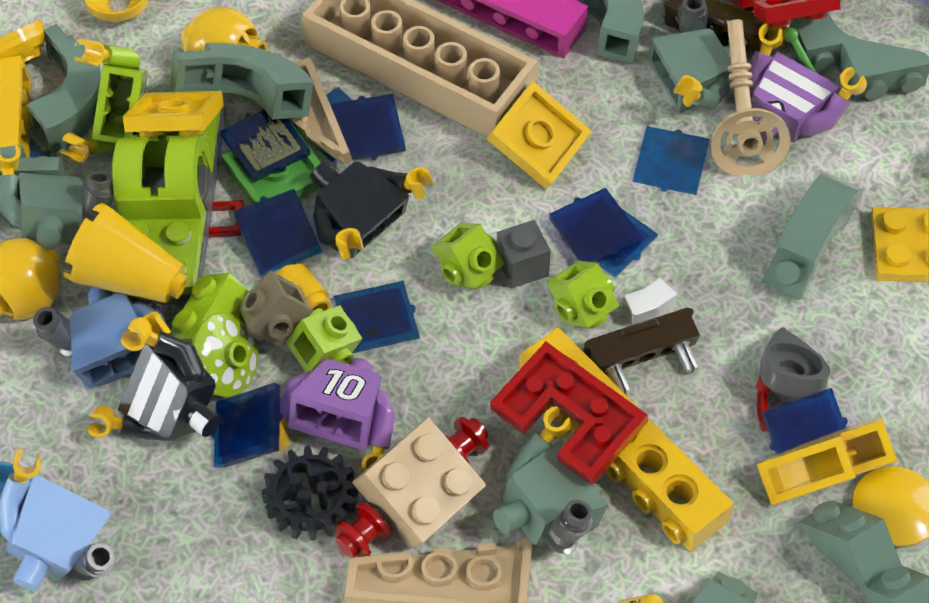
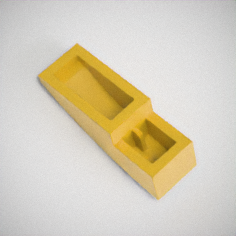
(827, 461)

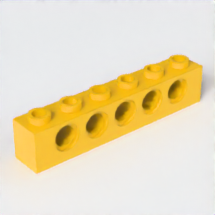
(677, 475)

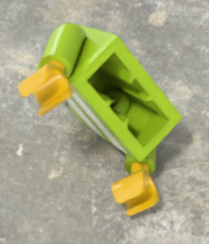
(119, 89)

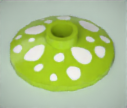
(226, 352)

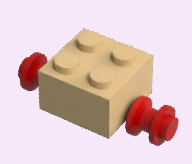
(415, 486)

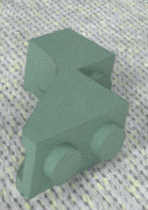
(883, 65)
(864, 553)

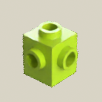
(468, 256)
(583, 294)
(324, 337)

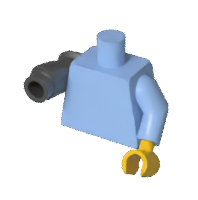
(51, 529)

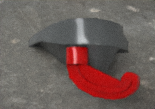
(790, 371)

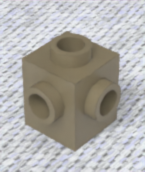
(274, 309)

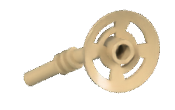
(746, 128)

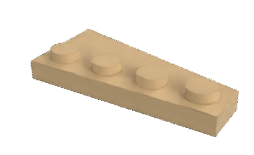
(443, 576)

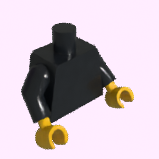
(361, 203)

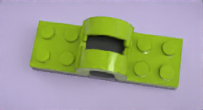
(168, 193)

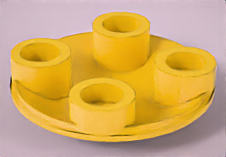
(898, 498)

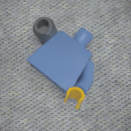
(95, 335)

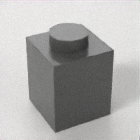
(523, 253)

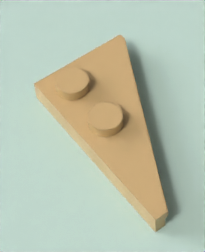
(321, 125)

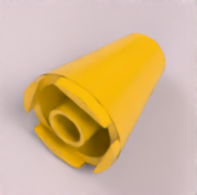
(123, 259)

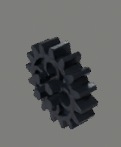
(288, 485)

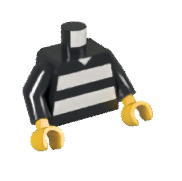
(165, 392)

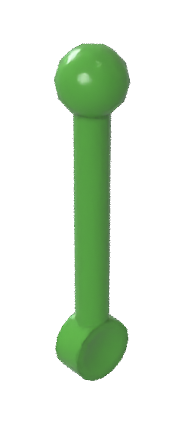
(791, 36)

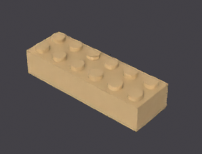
(422, 56)

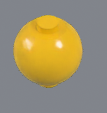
(220, 26)
(27, 278)

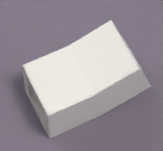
(649, 302)

